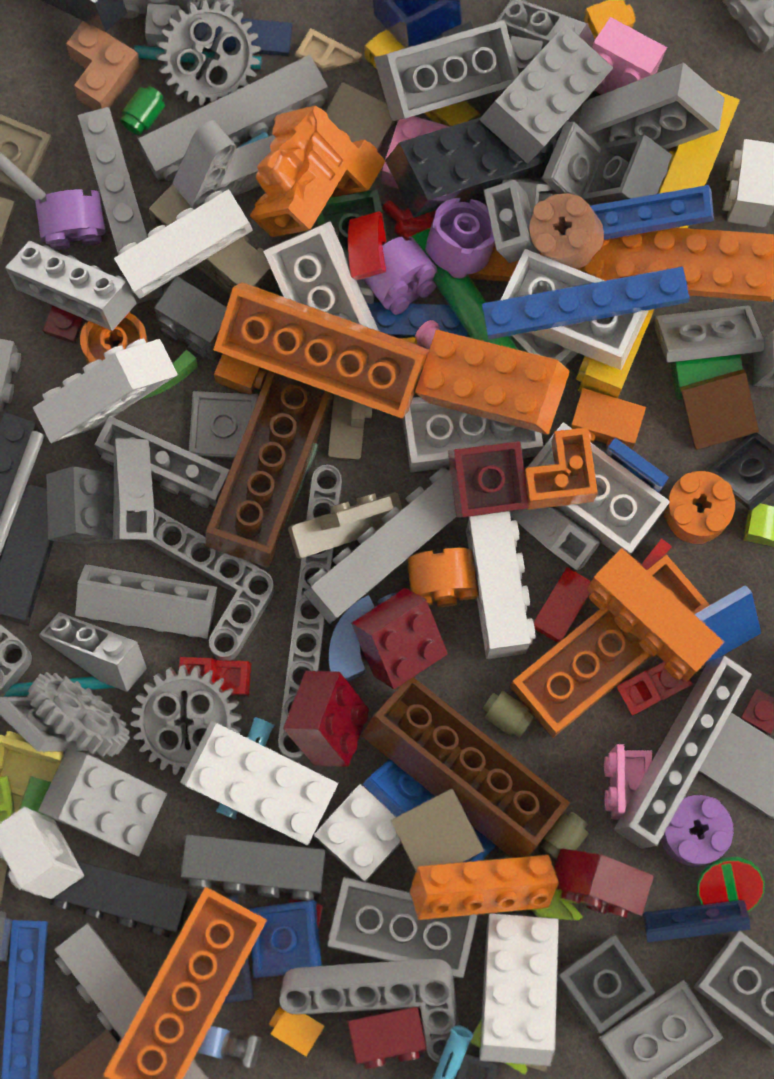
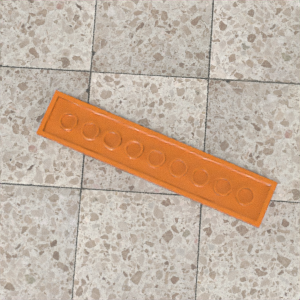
(712, 260)

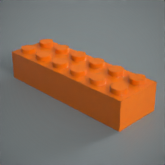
(321, 349)
(592, 659)
(187, 991)

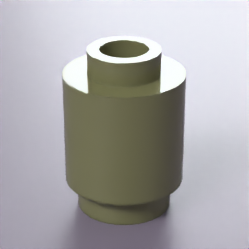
(508, 714)
(566, 833)

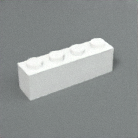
(183, 243)

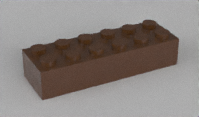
(268, 469)
(451, 753)

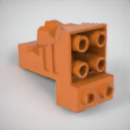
(307, 167)

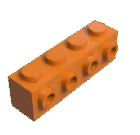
(483, 887)

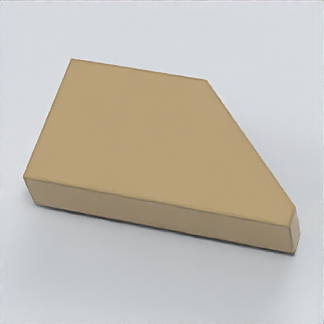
(326, 52)

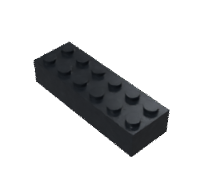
(458, 164)

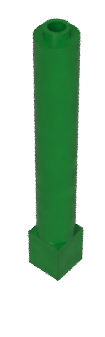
(463, 299)

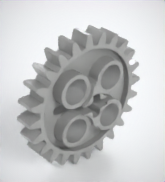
(182, 40)
(78, 714)
(156, 720)

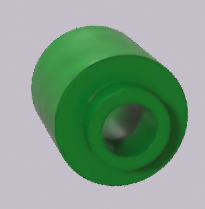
(142, 110)

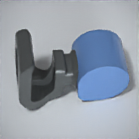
(218, 1043)

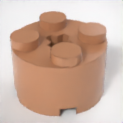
(570, 215)

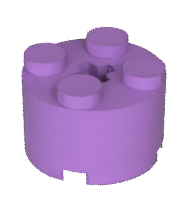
(70, 218)
(461, 237)
(406, 277)
(713, 843)

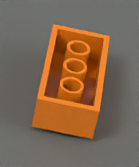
(492, 381)
(653, 616)

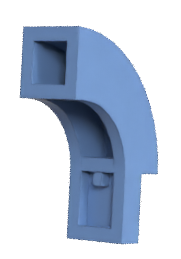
(344, 644)

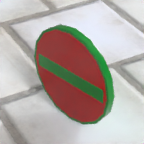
(731, 881)

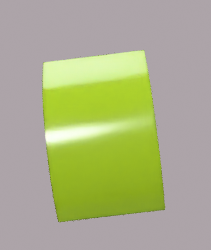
(760, 525)

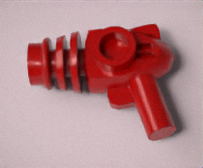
(406, 224)

